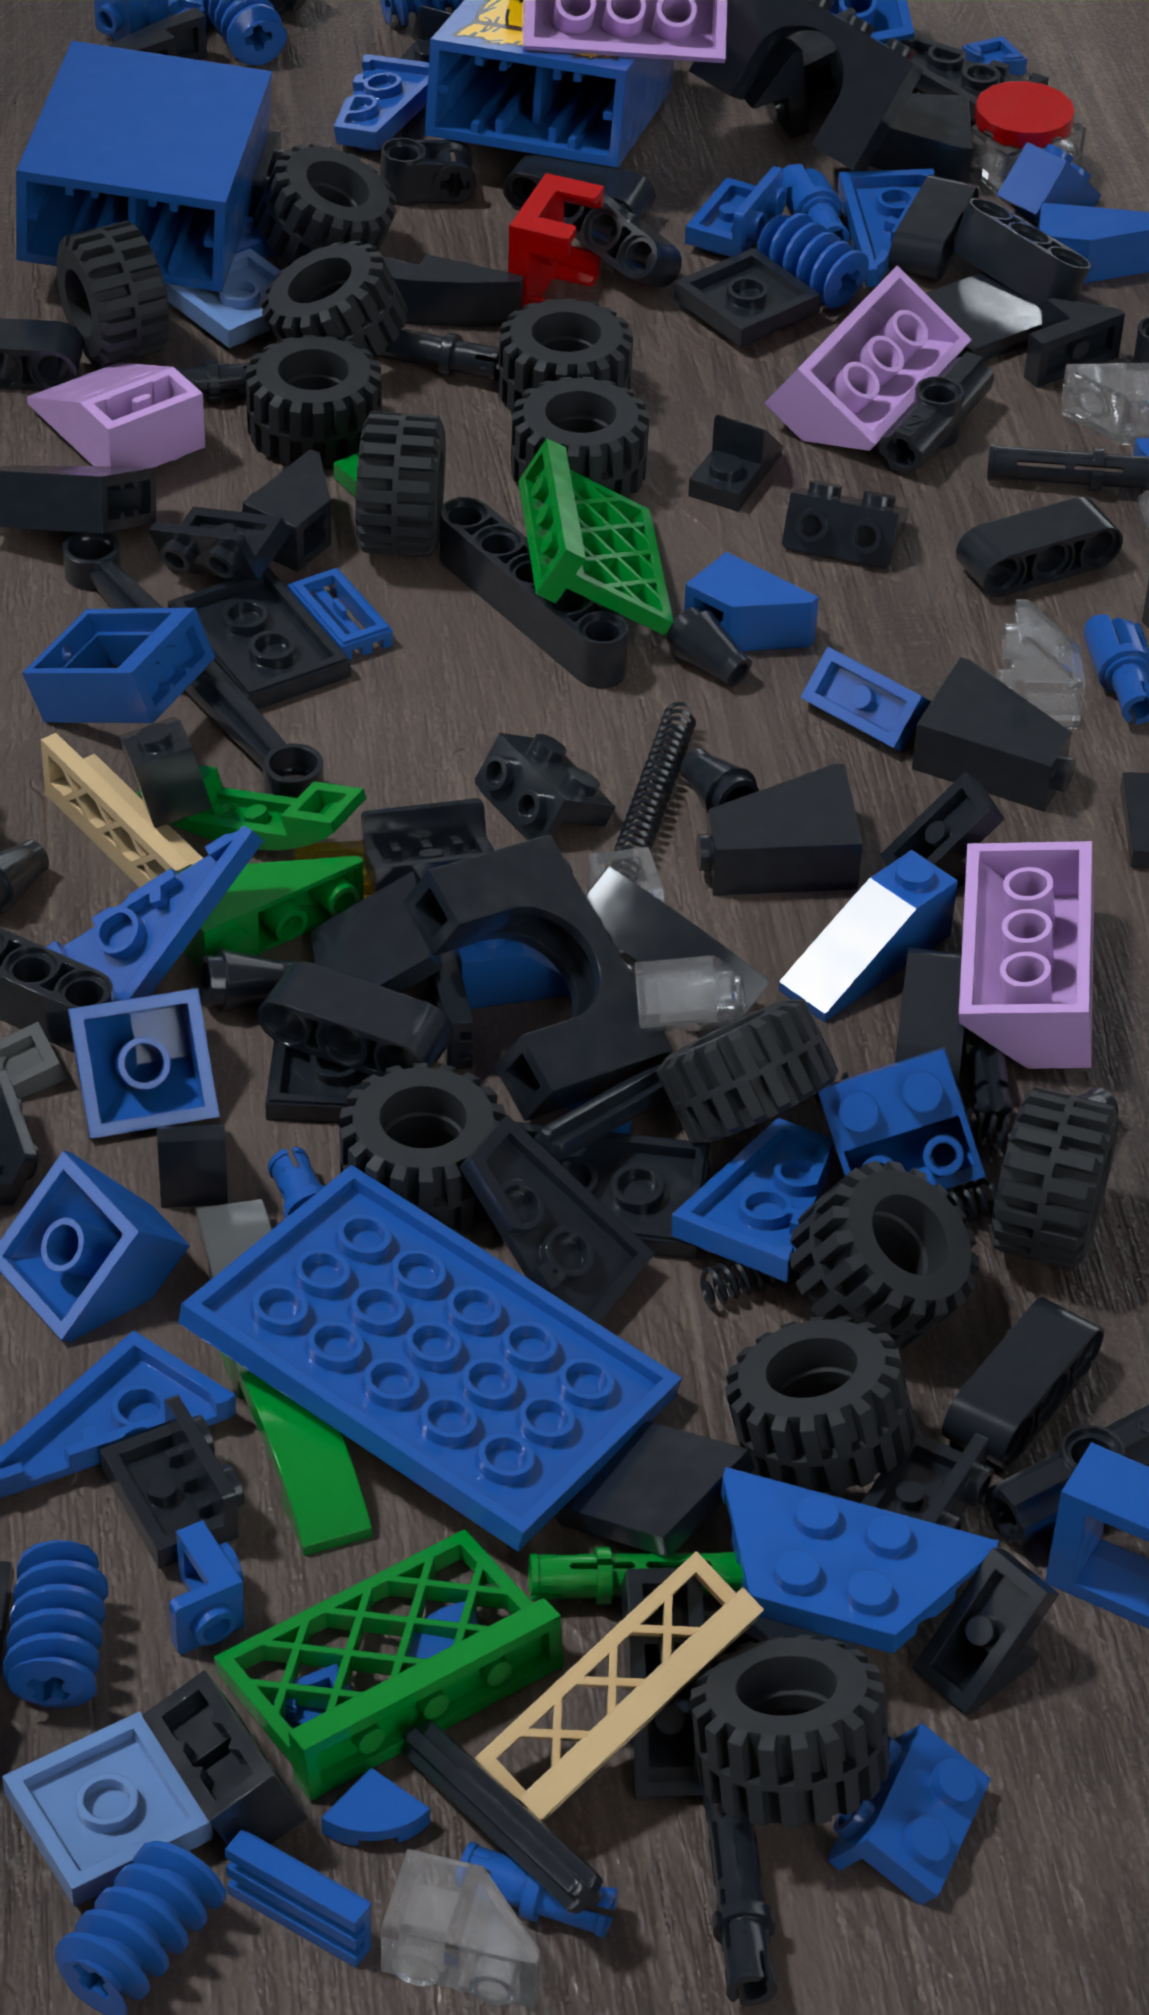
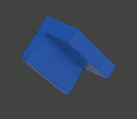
(865, 699)

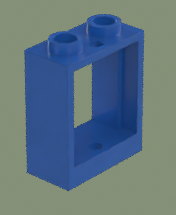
(156, 657)
(1084, 1565)

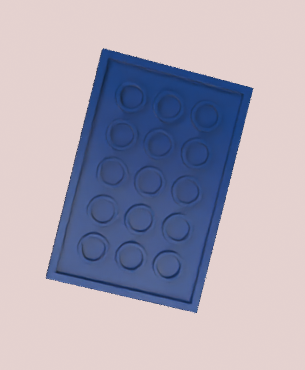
(431, 1355)

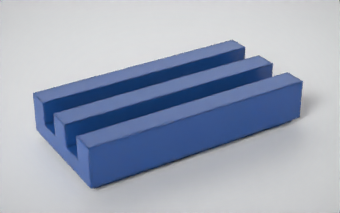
(333, 614)
(299, 1898)

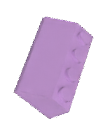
(628, 28)
(869, 367)
(1030, 951)

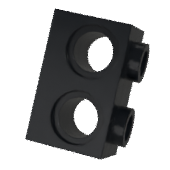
(223, 1762)

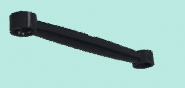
(95, 564)

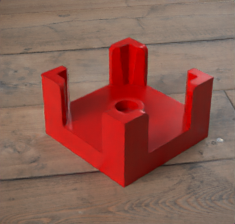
(542, 241)

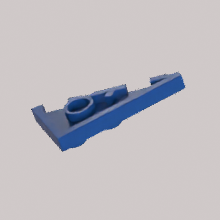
(874, 208)
(156, 922)
(105, 1406)

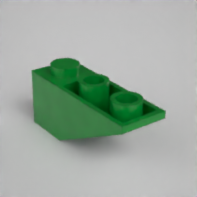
(277, 904)

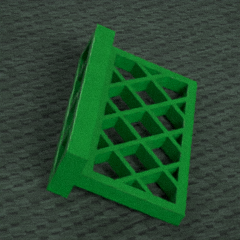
(589, 530)
(445, 1688)

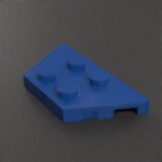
(843, 1562)

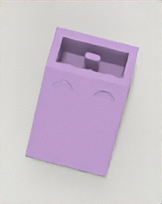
(126, 415)

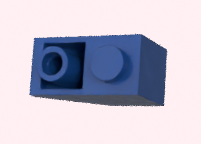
(1046, 178)
(754, 605)

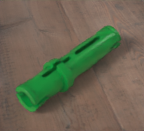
(601, 1573)

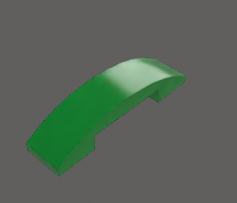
(276, 819)
(311, 1464)

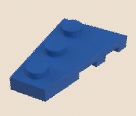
(382, 101)
(758, 1198)

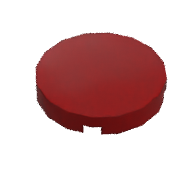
(1024, 113)

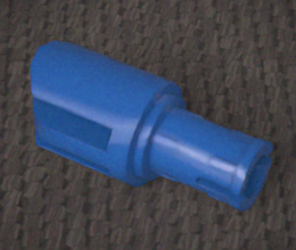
(813, 195)
(1121, 663)

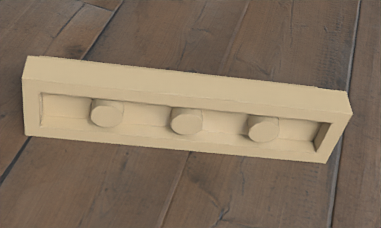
(111, 814)
(638, 1708)

